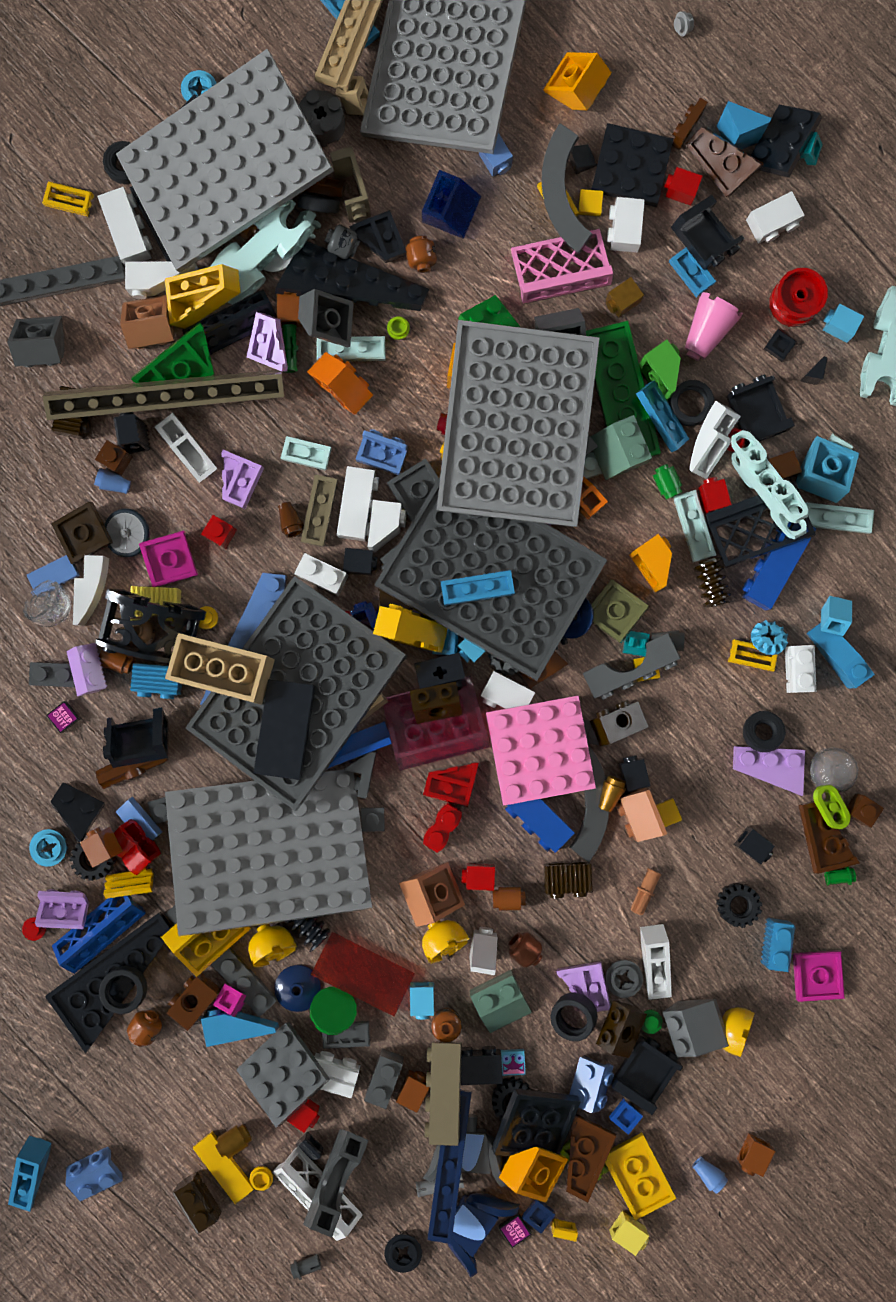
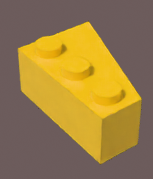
(199, 293)
(409, 628)

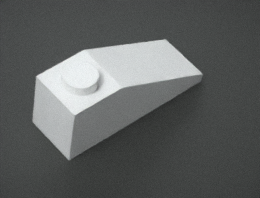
(148, 278)
(483, 951)
(656, 961)

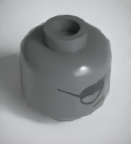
(342, 241)

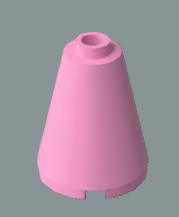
(710, 325)

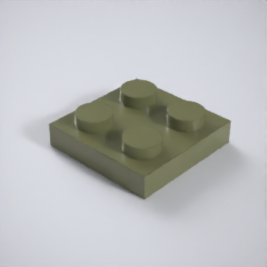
(617, 611)

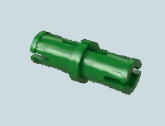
(291, 348)

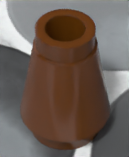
(289, 520)

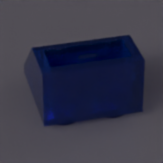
(450, 204)

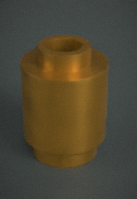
(233, 1141)

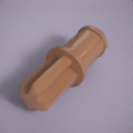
(645, 891)

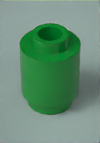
(667, 481)

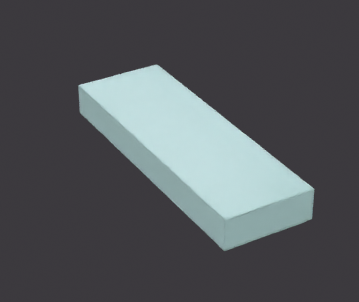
(361, 349)
(840, 518)
(694, 526)

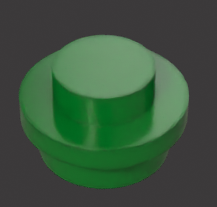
(652, 1022)

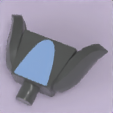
(476, 1154)

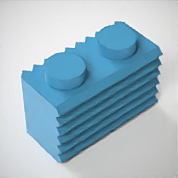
(151, 679)
(778, 944)

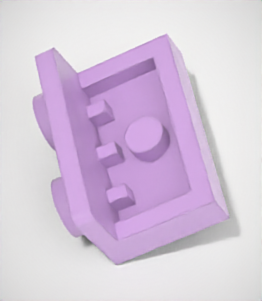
(62, 909)

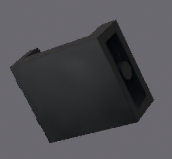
(705, 234)
(759, 409)
(136, 740)
(646, 1073)

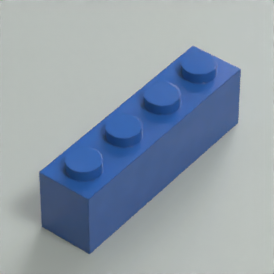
(773, 571)

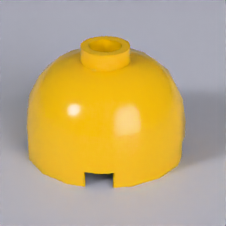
(443, 939)
(270, 944)
(737, 1027)

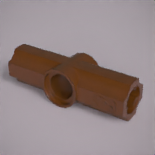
(110, 776)

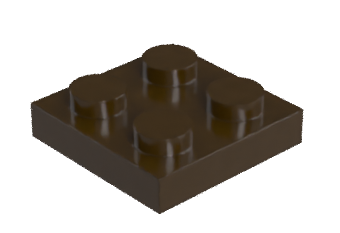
(82, 532)

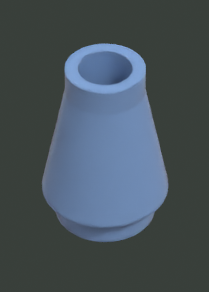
(111, 481)
(710, 1175)

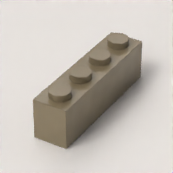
(444, 1093)

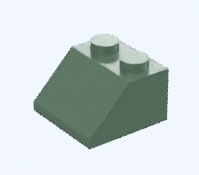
(620, 448)
(499, 1001)

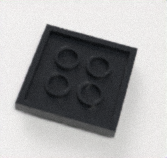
(632, 164)
(535, 1121)

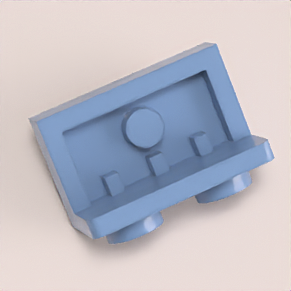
(382, 452)
(591, 1084)
(92, 1174)

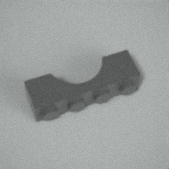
(659, 653)
(326, 1203)

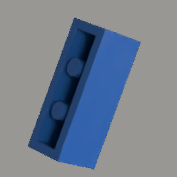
(543, 822)

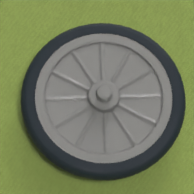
(126, 530)

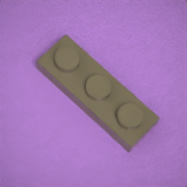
(319, 510)

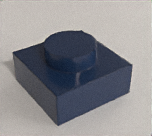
(538, 1215)

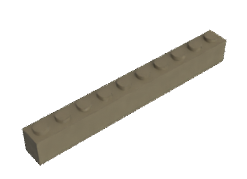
(163, 394)

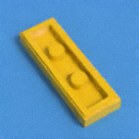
(224, 1170)

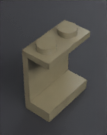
(345, 165)

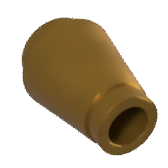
(611, 793)

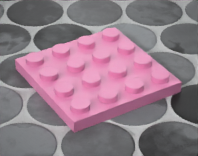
(540, 750)

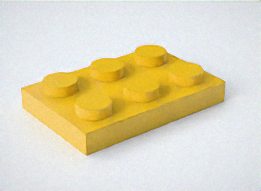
(639, 1176)

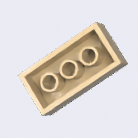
(220, 668)

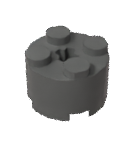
(324, 115)

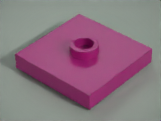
(168, 558)
(818, 975)

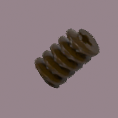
(712, 582)

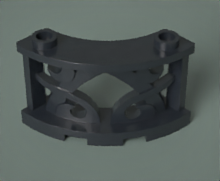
(131, 602)

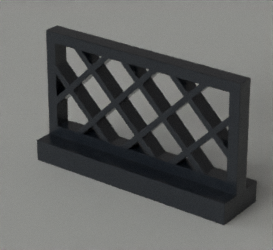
(747, 509)

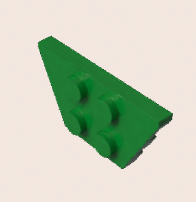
(183, 359)

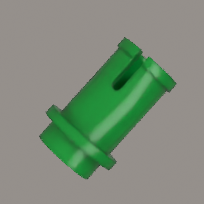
(840, 876)

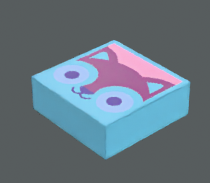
(513, 1062)

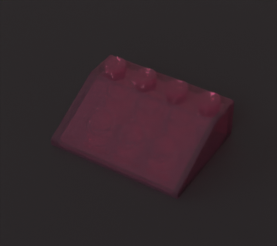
(437, 739)

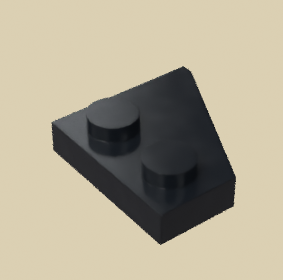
(381, 236)
(76, 809)

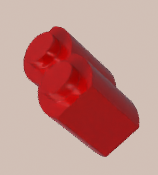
(438, 832)
(137, 849)

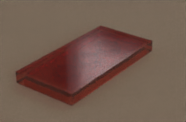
(363, 974)

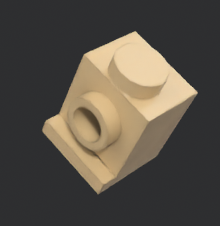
(355, 97)

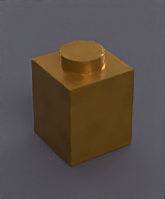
(624, 297)

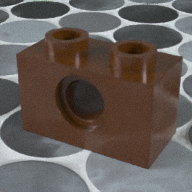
(186, 1013)

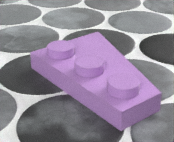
(779, 767)

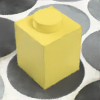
(629, 1233)

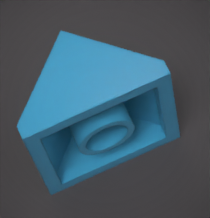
(741, 125)

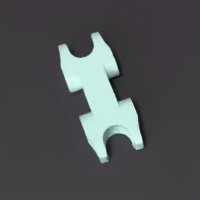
(263, 247)
(882, 365)
(781, 496)

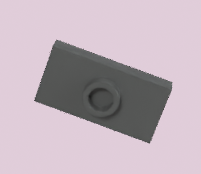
(356, 1036)

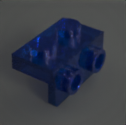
(363, 610)

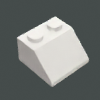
(385, 523)

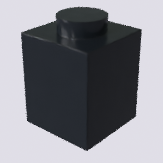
(359, 561)
(634, 773)
(754, 845)

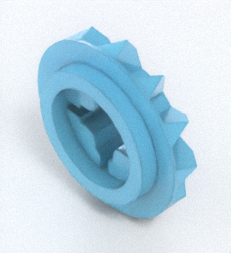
(191, 82)
(764, 643)
(39, 843)

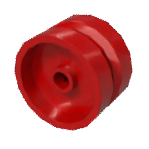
(798, 297)

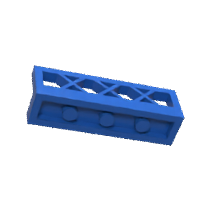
(363, 742)
(98, 934)

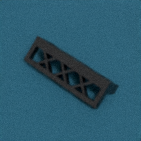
(233, 326)

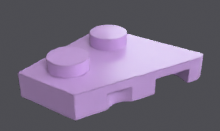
(267, 342)
(239, 479)
(588, 981)

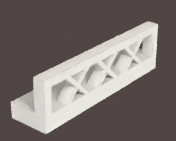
(304, 1192)

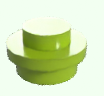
(398, 328)

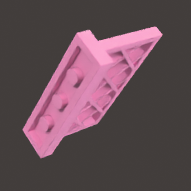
(561, 284)

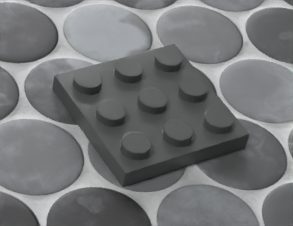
(282, 1074)

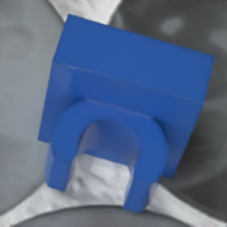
(626, 1116)

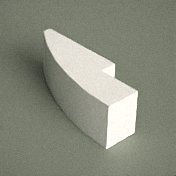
(712, 439)
(185, 447)
(90, 588)

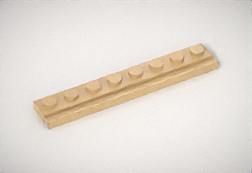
(347, 43)

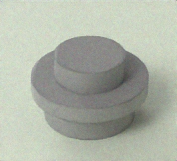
(683, 23)

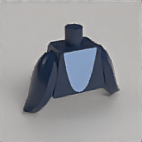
(473, 1222)

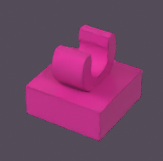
(230, 1000)

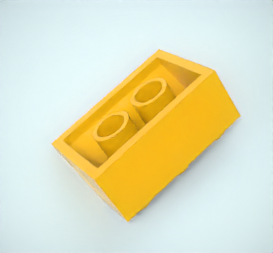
(201, 949)

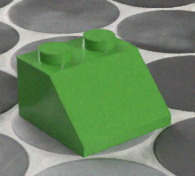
(663, 367)

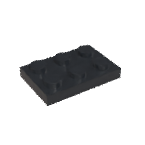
(785, 139)

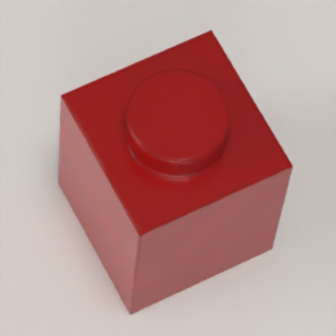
(682, 185)
(714, 495)
(219, 531)
(479, 876)
(305, 1116)

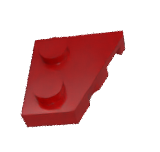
(452, 784)

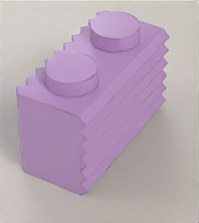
(86, 669)

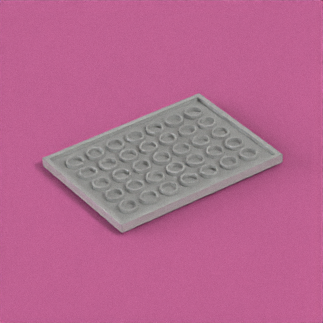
(443, 72)
(224, 161)
(517, 423)
(257, 862)

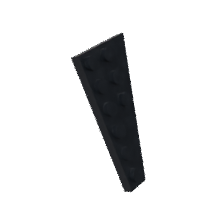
(78, 998)

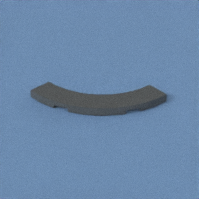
(554, 189)
(595, 818)

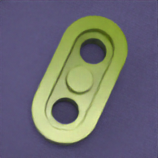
(830, 806)

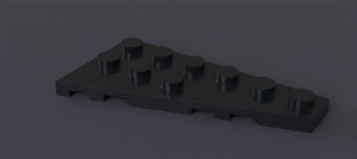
(349, 279)

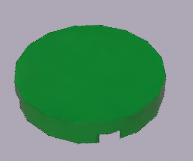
(333, 1011)

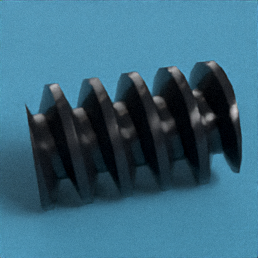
(311, 930)

